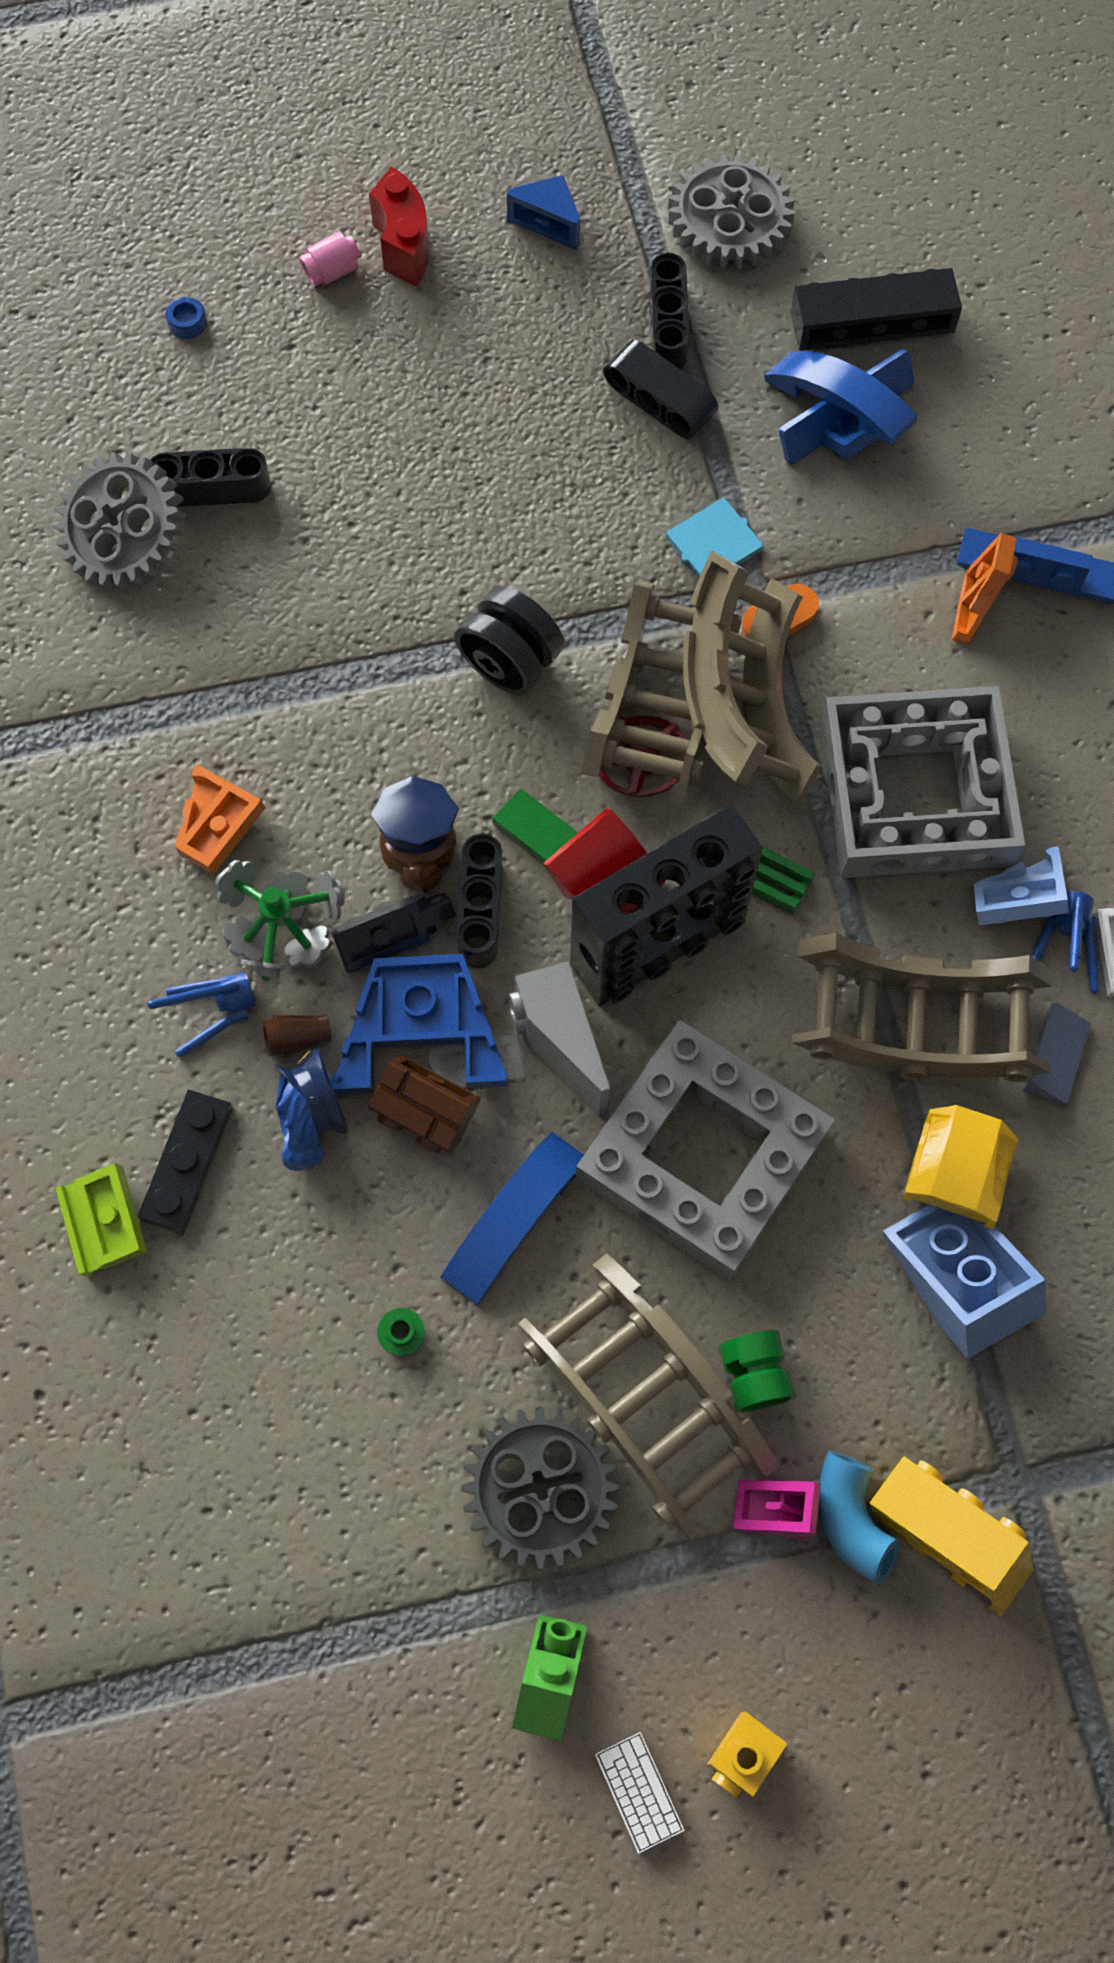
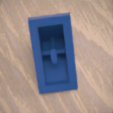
(546, 210)

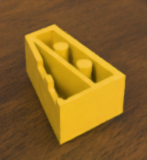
(955, 1532)

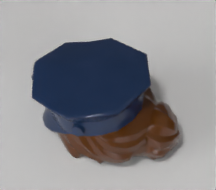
(416, 830)

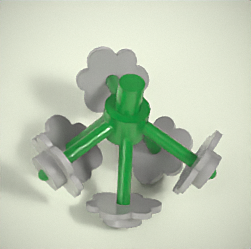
(278, 905)

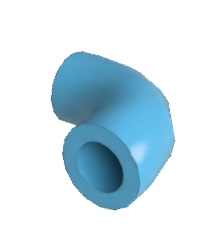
(847, 1520)

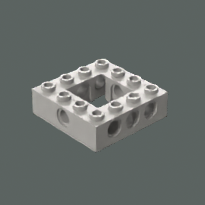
(917, 722)
(666, 1205)

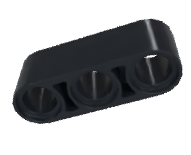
(669, 308)
(660, 389)
(229, 475)
(477, 881)

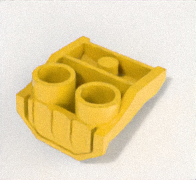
(962, 1163)

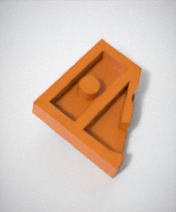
(982, 585)
(215, 819)

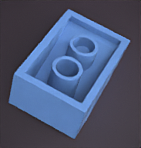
(967, 1276)

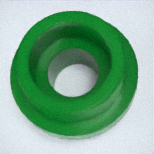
(404, 1346)

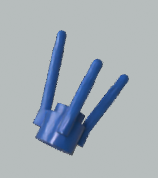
(1074, 924)
(230, 994)

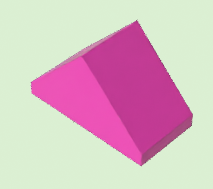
(777, 1508)

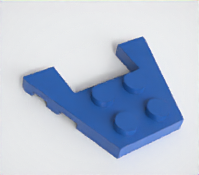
(419, 1004)

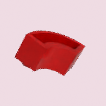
(402, 219)

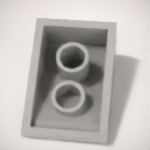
(558, 1032)

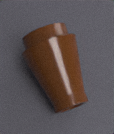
(294, 1033)

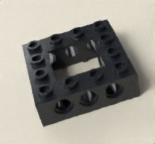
(714, 873)

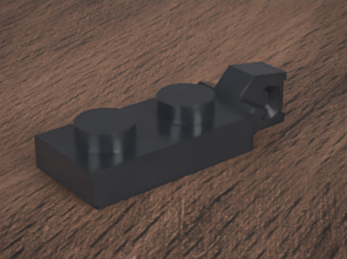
(390, 929)

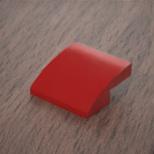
(594, 855)

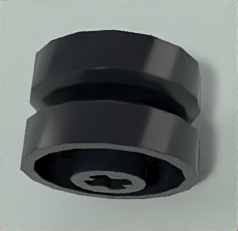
(509, 640)

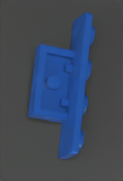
(836, 427)
(1047, 566)

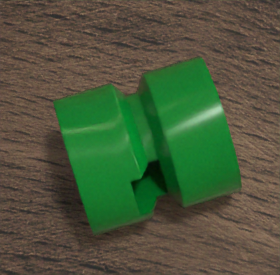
(757, 1371)

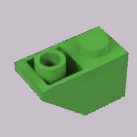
(549, 1677)

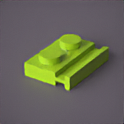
(101, 1220)

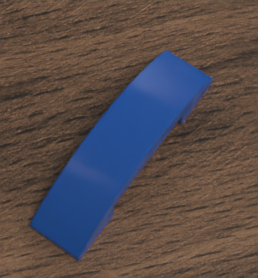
(848, 387)
(511, 1218)

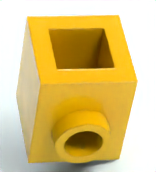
(745, 1756)

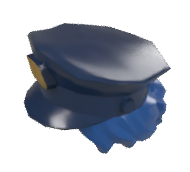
(306, 1111)

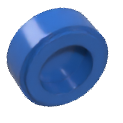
(186, 318)

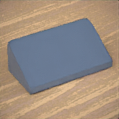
(1061, 1046)

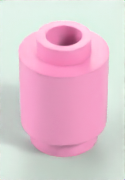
(330, 259)

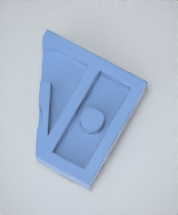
(1023, 892)

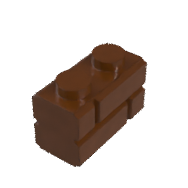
(423, 1104)

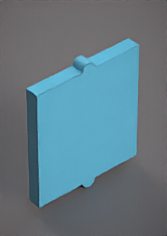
(716, 530)

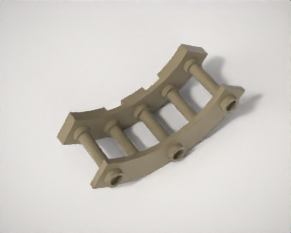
(621, 694)
(767, 738)
(919, 976)
(681, 1362)

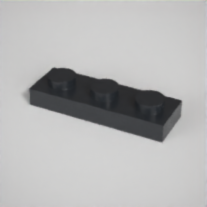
(185, 1162)

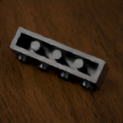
(875, 309)

